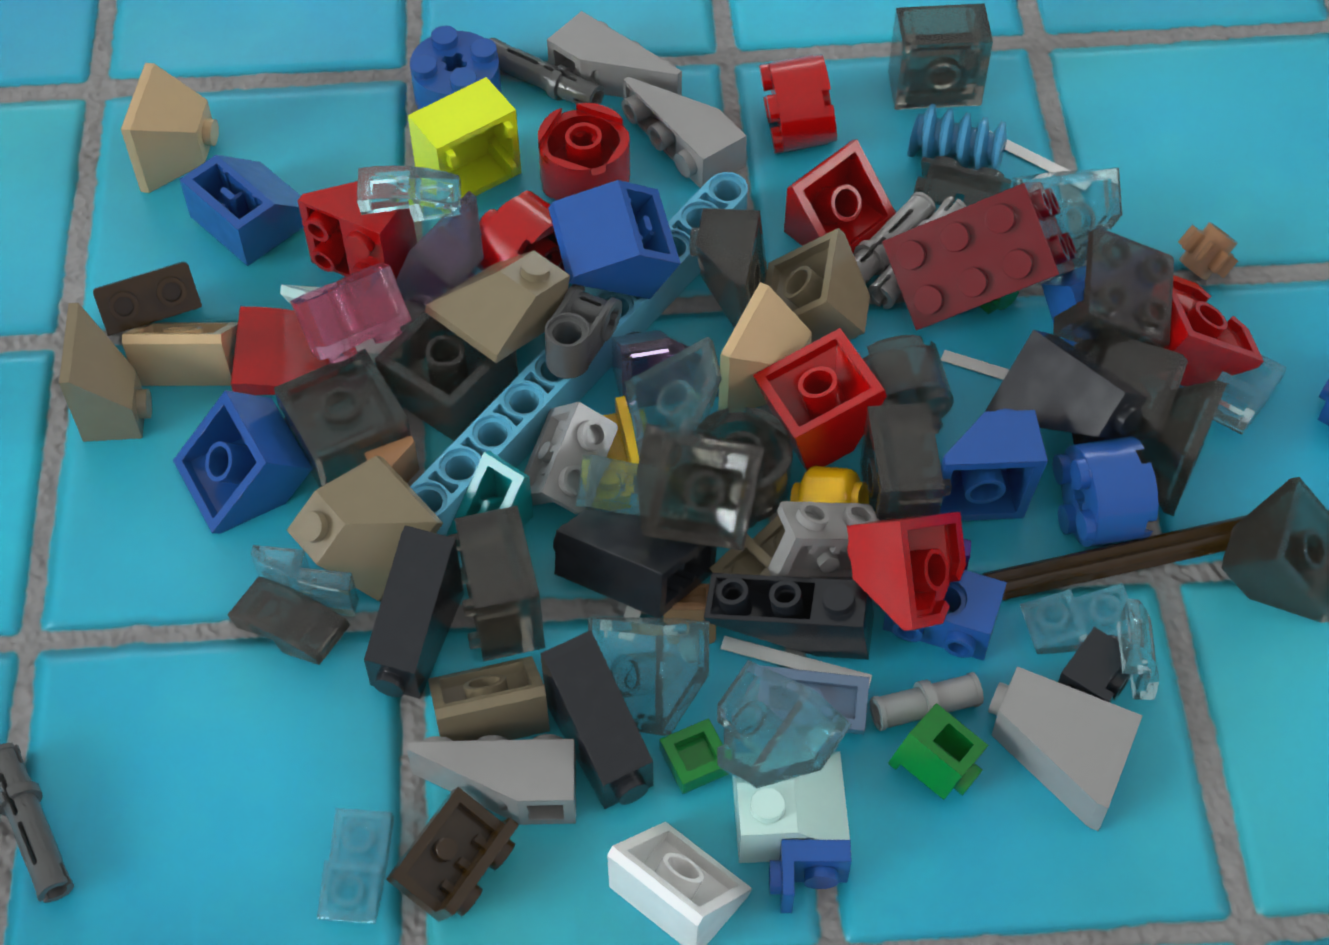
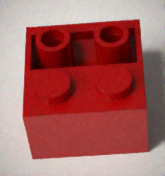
(346, 240)

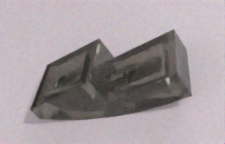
(290, 619)

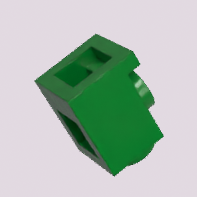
(941, 753)

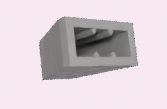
(1065, 740)

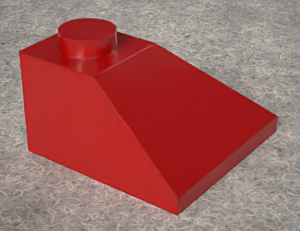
(821, 398)

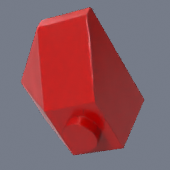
(1207, 338)
(909, 565)

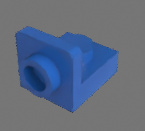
(814, 862)

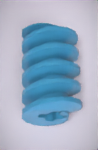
(958, 139)

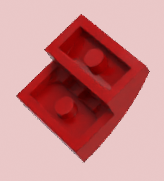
(269, 350)

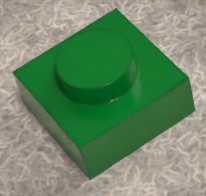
(693, 755)

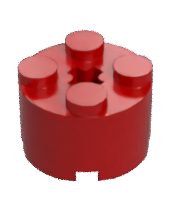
(798, 103)
(582, 150)
(518, 228)

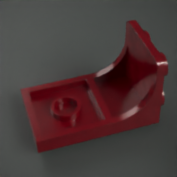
(980, 253)

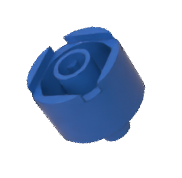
(450, 63)
(1106, 491)

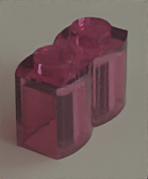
(351, 312)

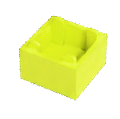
(468, 136)

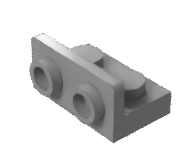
(559, 452)
(817, 539)

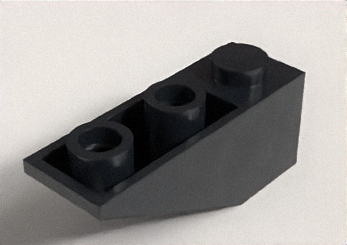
(794, 612)

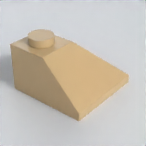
(166, 129)
(761, 338)

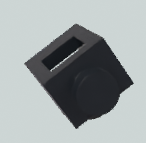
(1096, 667)

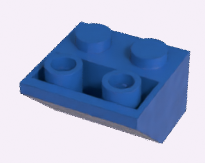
(242, 205)
(615, 238)

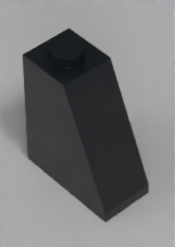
(1068, 390)
(616, 560)
(414, 613)
(594, 714)

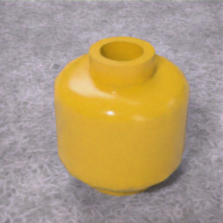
(830, 486)

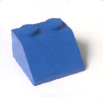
(241, 461)
(995, 466)

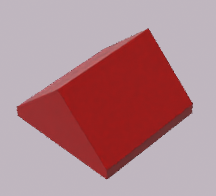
(838, 195)

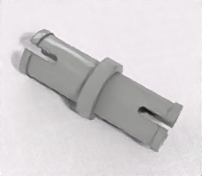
(916, 702)

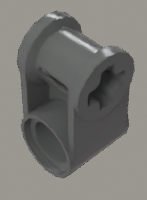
(579, 331)

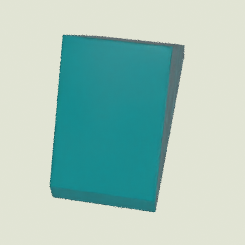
(496, 487)

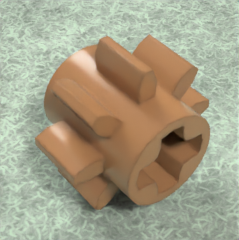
(1208, 251)

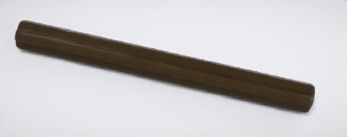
(1115, 559)

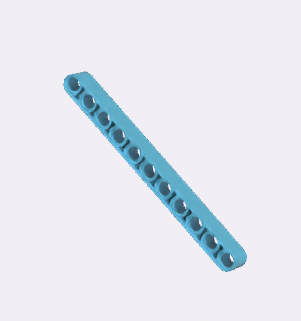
(521, 409)

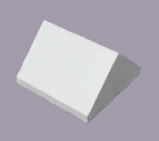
(675, 884)

